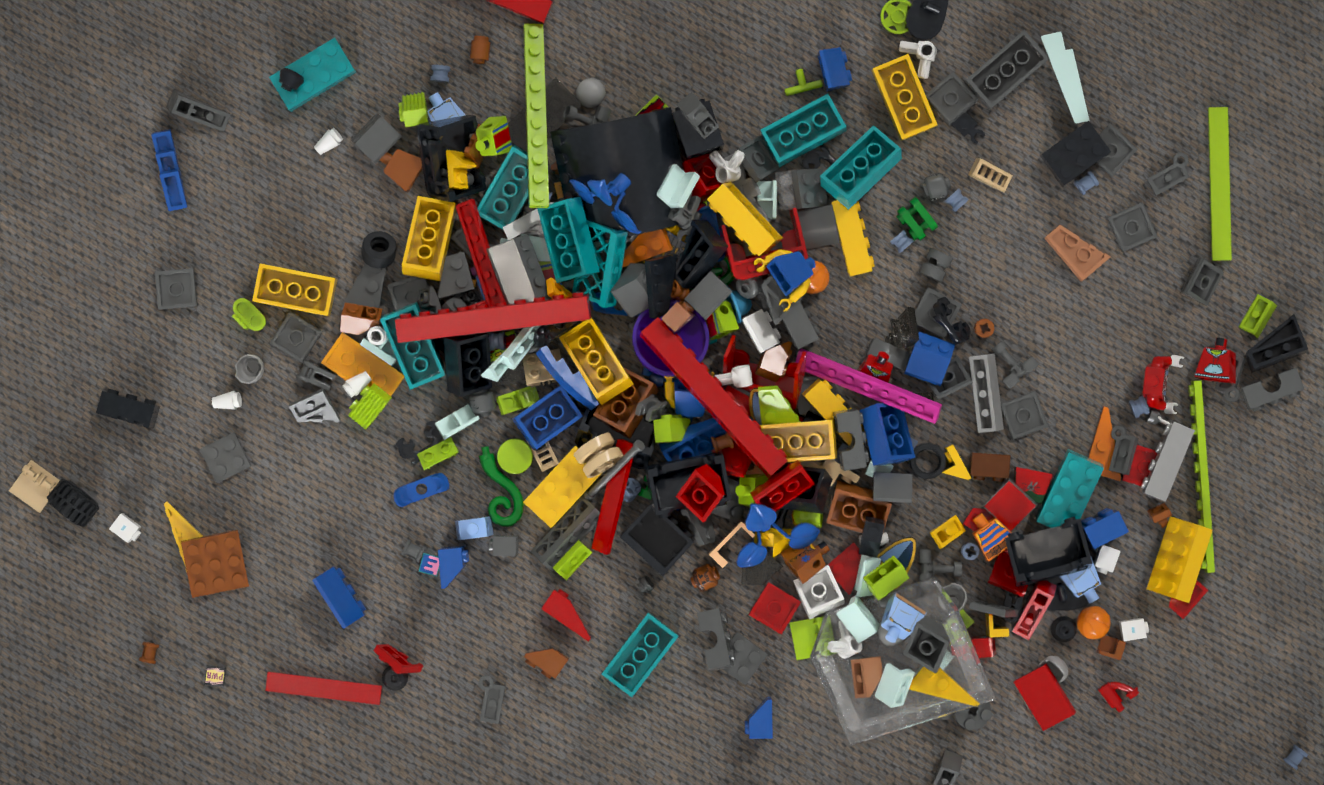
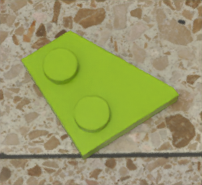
(774, 407)

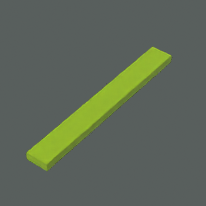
(1219, 184)

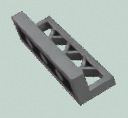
(581, 526)

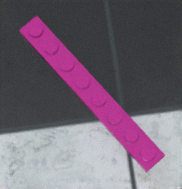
(871, 387)

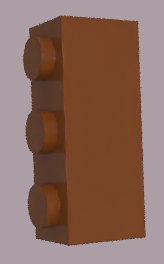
(620, 410)
(852, 505)

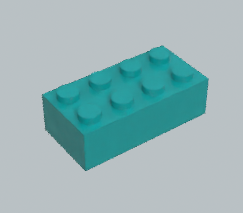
(321, 71)
(803, 130)
(861, 167)
(507, 191)
(568, 240)
(417, 359)
(1069, 489)
(640, 654)

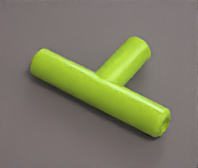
(803, 86)

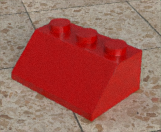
(783, 487)

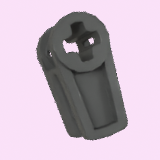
(686, 214)
(314, 369)
(653, 408)

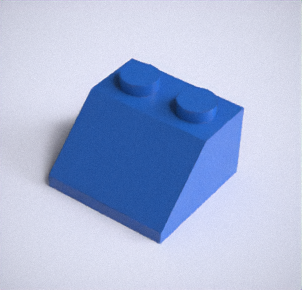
(833, 68)
(929, 359)
(760, 721)

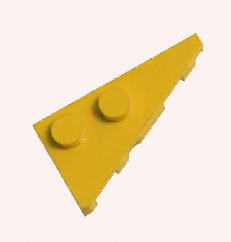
(180, 526)
(941, 686)

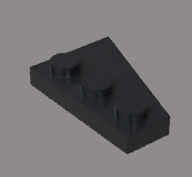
(659, 283)

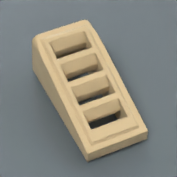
(980, 177)
(554, 462)

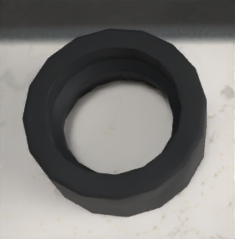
(941, 457)

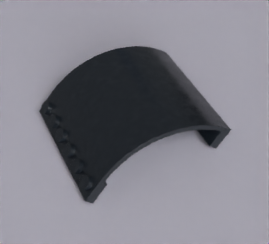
(635, 146)

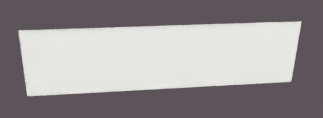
(522, 224)

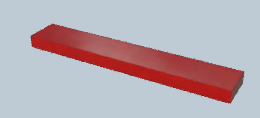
(477, 244)
(612, 504)
(323, 688)

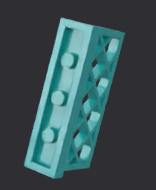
(611, 267)

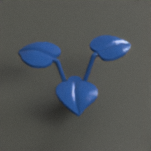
(602, 191)
(760, 519)

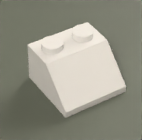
(761, 331)
(819, 593)

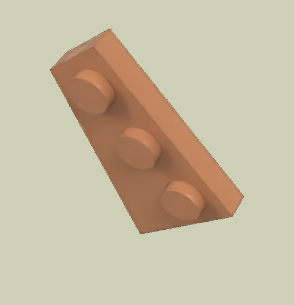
(1076, 253)

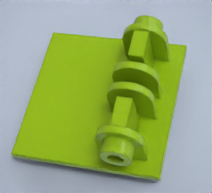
(804, 636)

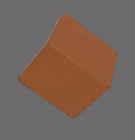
(1111, 647)

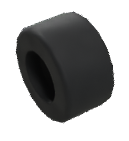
(381, 240)

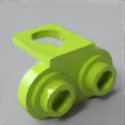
(248, 315)

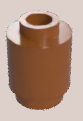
(480, 49)

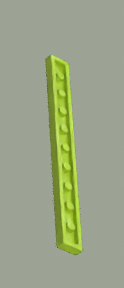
(536, 116)
(1201, 468)

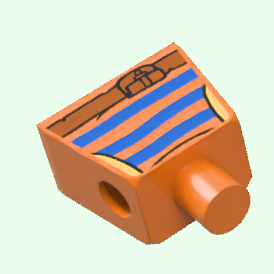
(990, 536)

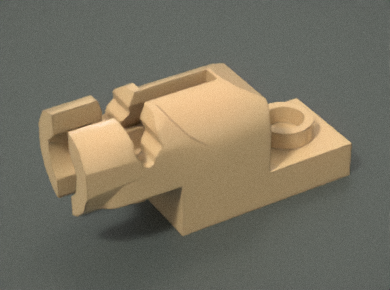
(833, 469)

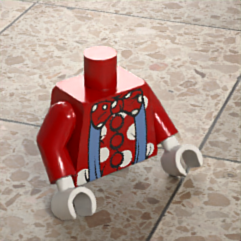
(1156, 382)

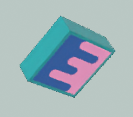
(429, 564)

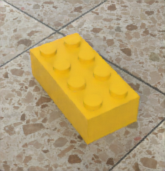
(904, 97)
(744, 219)
(428, 238)
(294, 290)
(596, 361)
(804, 439)
(559, 490)
(1179, 559)

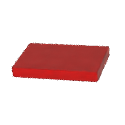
(1044, 697)

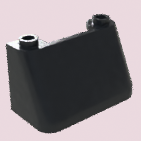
(434, 141)
(592, 427)
(669, 477)
(1048, 553)

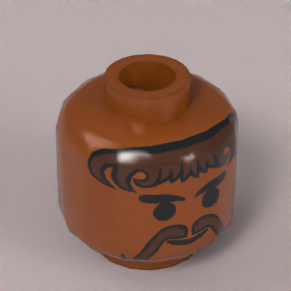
(705, 577)

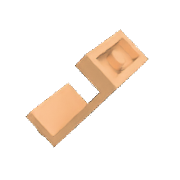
(714, 552)

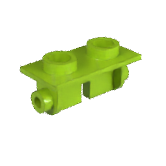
(437, 453)

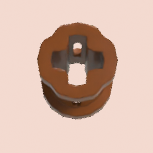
(722, 442)
(149, 652)

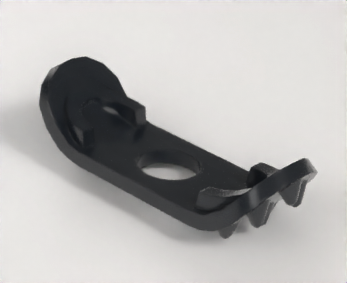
(547, 333)

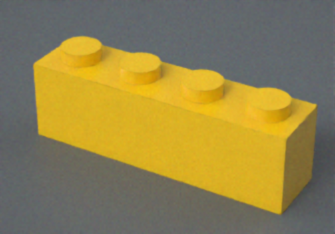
(852, 239)
(826, 403)

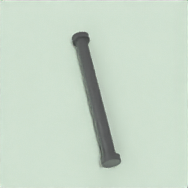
(637, 447)

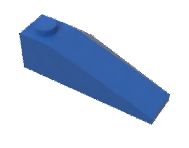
(695, 441)

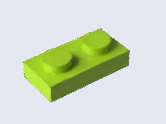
(572, 560)

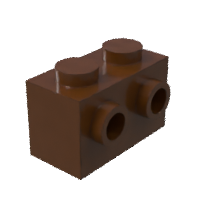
(989, 465)

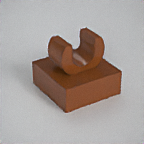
(1160, 514)

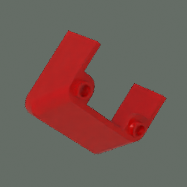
(744, 268)
(789, 385)

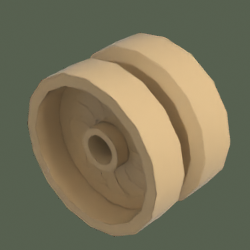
(598, 455)

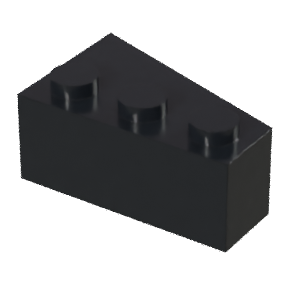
(700, 254)
(1278, 346)
(128, 408)

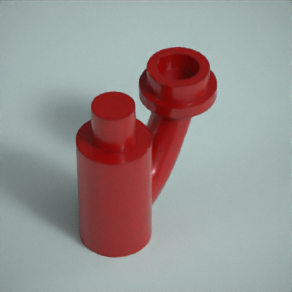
(1111, 696)

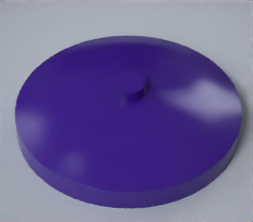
(694, 336)

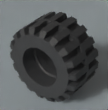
(73, 502)

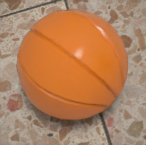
(819, 278)
(1093, 622)

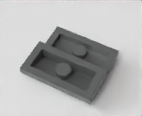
(819, 227)

